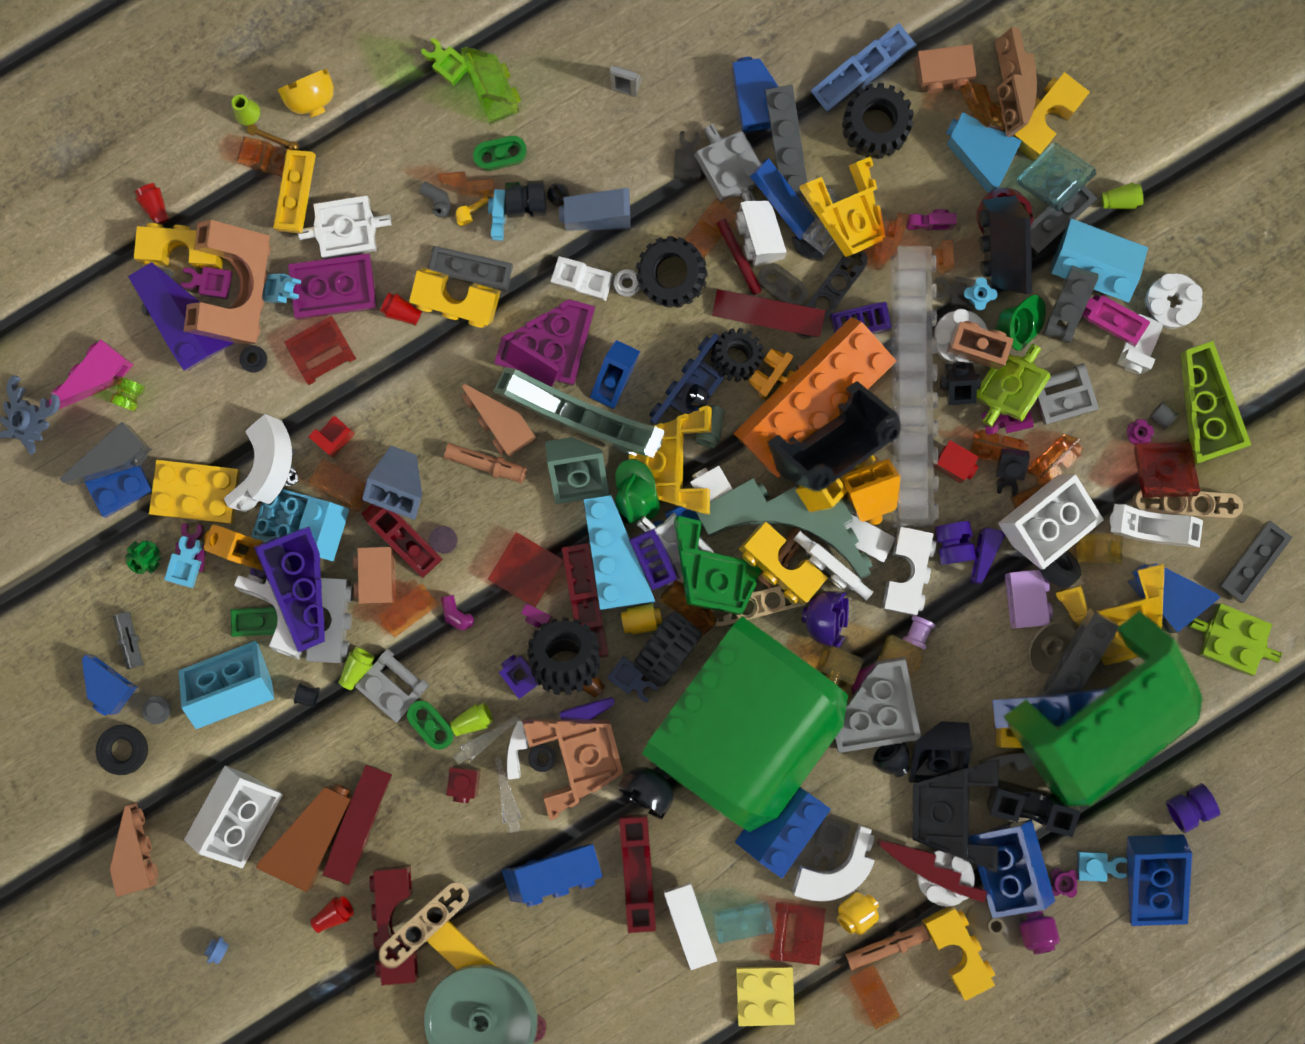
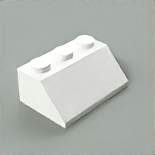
(1051, 520)
(233, 817)

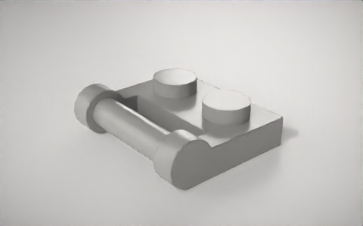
(1067, 402)
(385, 692)

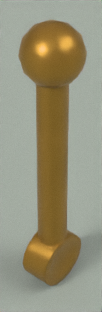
(253, 130)

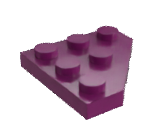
(555, 335)

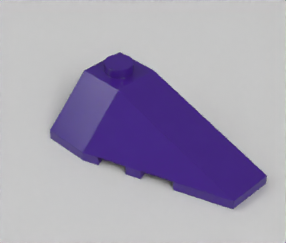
(167, 307)
(295, 579)

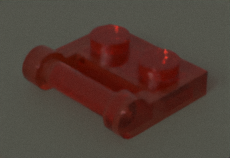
(315, 342)
(807, 933)

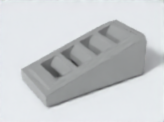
(624, 81)

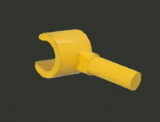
(463, 213)

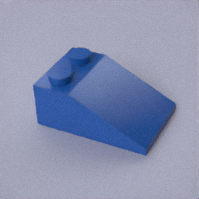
(1158, 879)

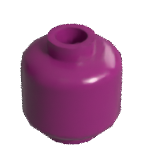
(1039, 933)

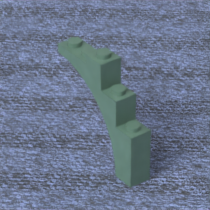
(588, 420)
(748, 506)

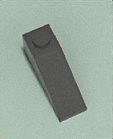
(113, 454)

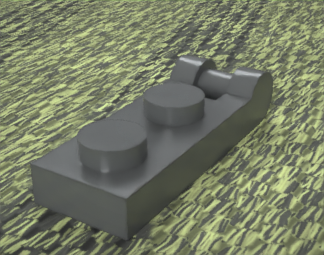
(1071, 303)

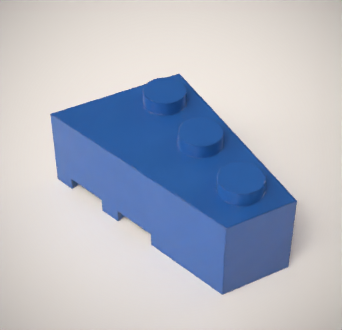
(552, 875)

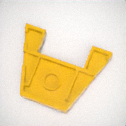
(854, 221)
(668, 461)
(1152, 606)

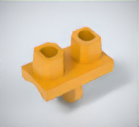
(779, 363)

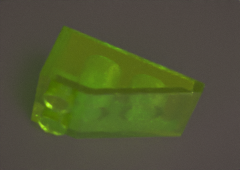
(491, 84)

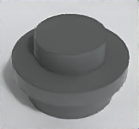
(156, 710)

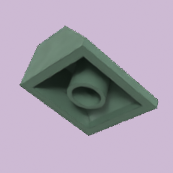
(576, 470)

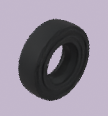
(1064, 575)
(104, 750)

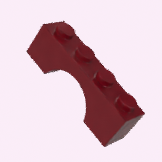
(637, 873)
(390, 888)

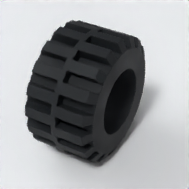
(883, 100)
(655, 256)
(561, 637)
(667, 649)

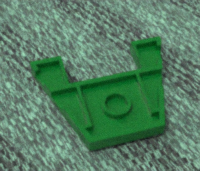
(712, 578)

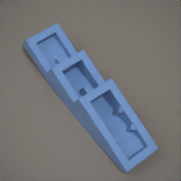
(863, 67)

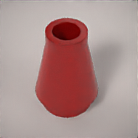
(152, 202)
(399, 309)
(333, 914)

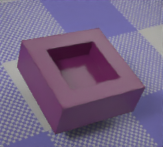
(535, 616)

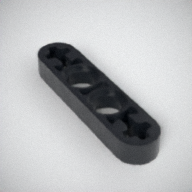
(835, 296)

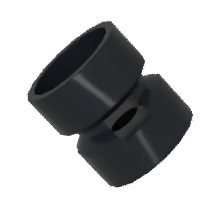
(525, 198)

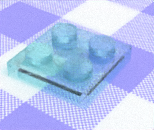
(1056, 176)

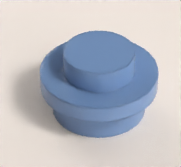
(216, 950)

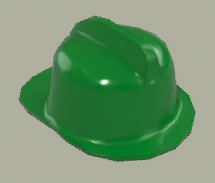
(1023, 321)
(636, 491)

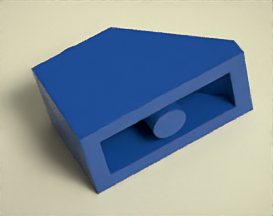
(614, 373)
(105, 686)

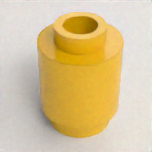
(641, 619)

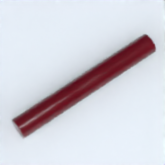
(739, 256)

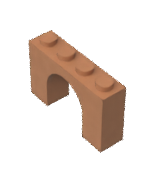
(248, 255)

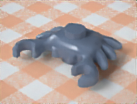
(26, 420)

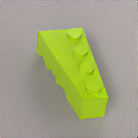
(1210, 406)

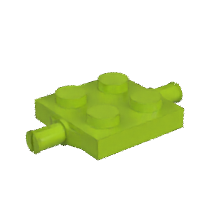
(1013, 387)
(1235, 639)

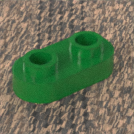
(499, 151)
(428, 727)

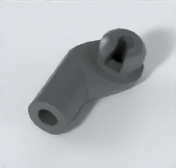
(439, 199)

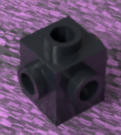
(960, 383)

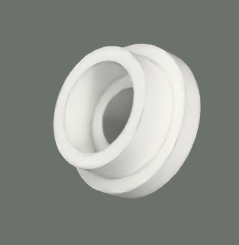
(623, 275)

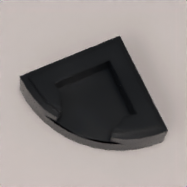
(806, 250)

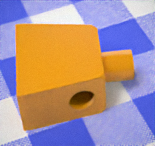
(873, 490)
(226, 544)

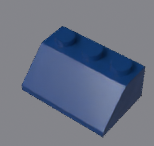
(783, 839)
(1022, 875)

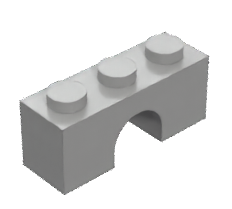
(335, 598)

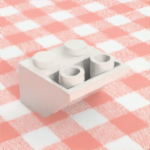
(761, 232)

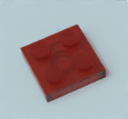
(1166, 470)
(526, 569)

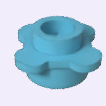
(980, 301)

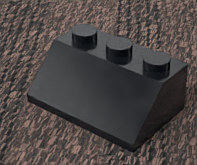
(1006, 244)

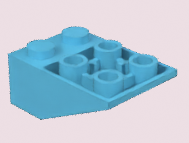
(296, 511)

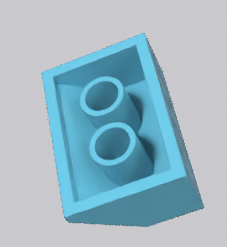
(1111, 256)
(225, 685)

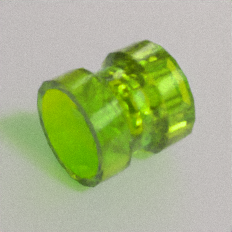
(130, 388)

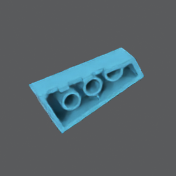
(615, 564)

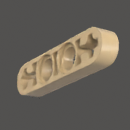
(1188, 508)
(760, 607)
(424, 925)

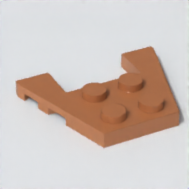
(587, 753)

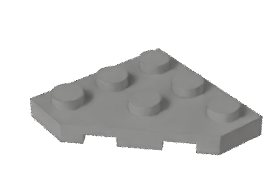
(881, 709)

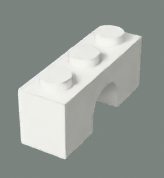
(916, 549)

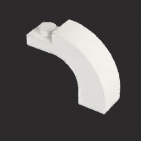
(270, 465)
(1155, 527)
(282, 640)
(844, 879)

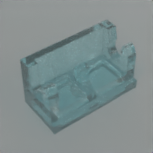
(743, 922)

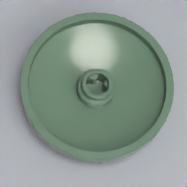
(481, 1008)

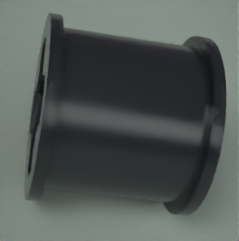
(306, 695)

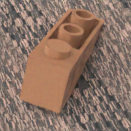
(506, 424)
(131, 860)

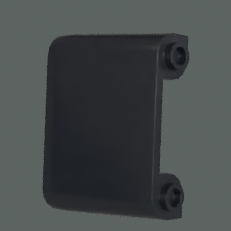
(840, 445)

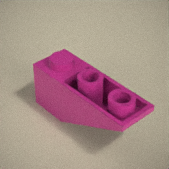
(93, 375)

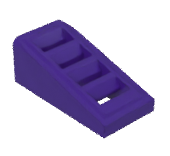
(869, 309)
(986, 550)
(649, 572)
(588, 710)

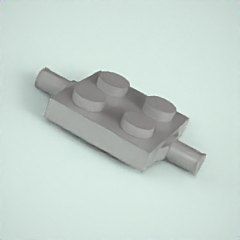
(728, 164)

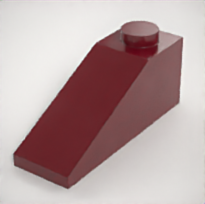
(402, 538)

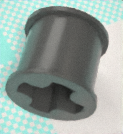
(1163, 415)

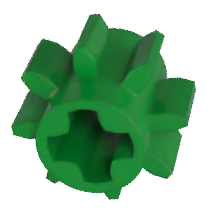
(142, 557)

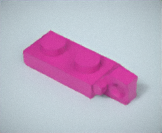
(1115, 319)

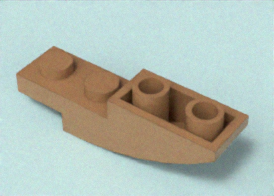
(1019, 83)

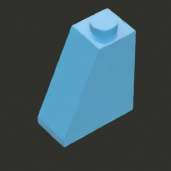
(982, 150)

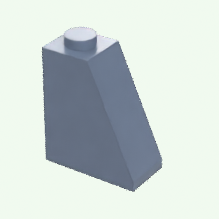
(596, 211)
(395, 483)

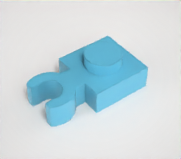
(498, 209)
(279, 288)
(183, 567)
(1095, 866)

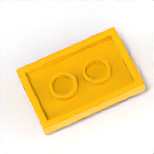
(193, 491)

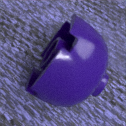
(826, 617)

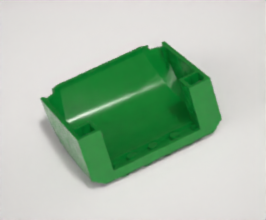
(1120, 726)
(749, 727)

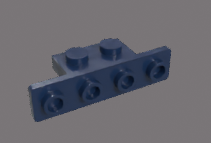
(694, 372)

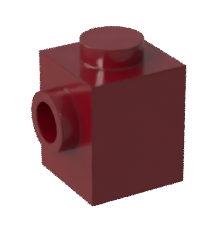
(463, 783)

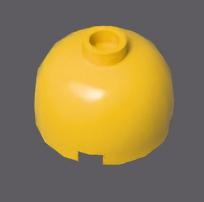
(308, 93)

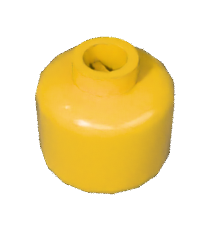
(858, 913)

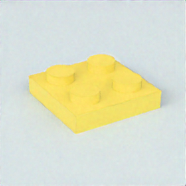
(765, 995)

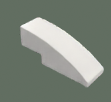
(690, 925)

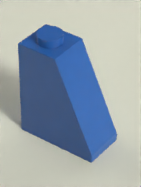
(749, 81)
(1181, 598)

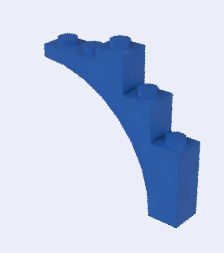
(1055, 707)

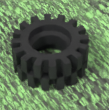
(745, 344)

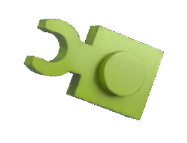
(448, 63)

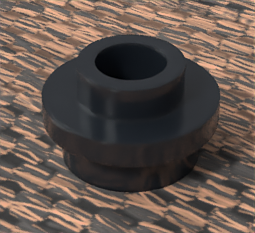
(261, 361)
(535, 764)

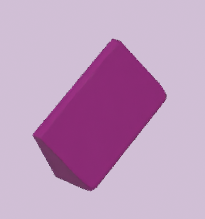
(532, 363)

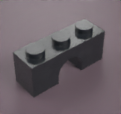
(1016, 802)

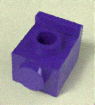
(519, 687)

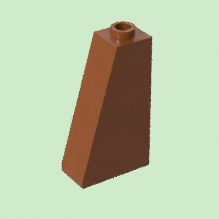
(306, 843)

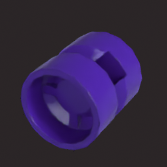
(955, 542)
(1195, 806)

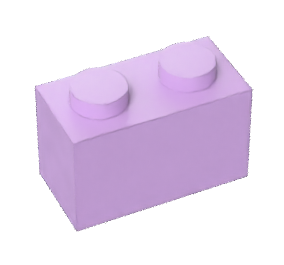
(1028, 599)

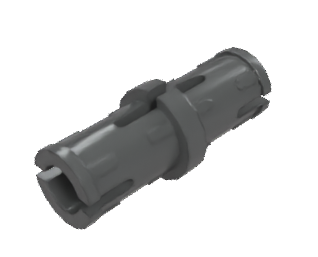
(132, 656)

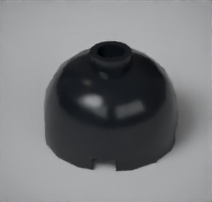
(648, 789)

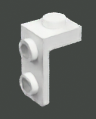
(1138, 358)

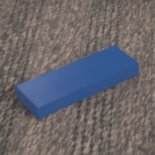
(782, 197)

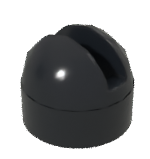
(553, 197)
(697, 396)

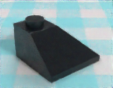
(941, 751)

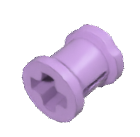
(919, 631)

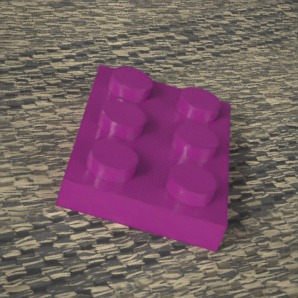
(333, 286)

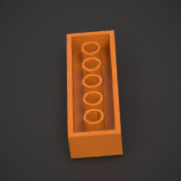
(816, 390)

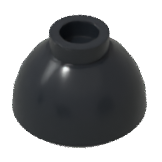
(892, 759)

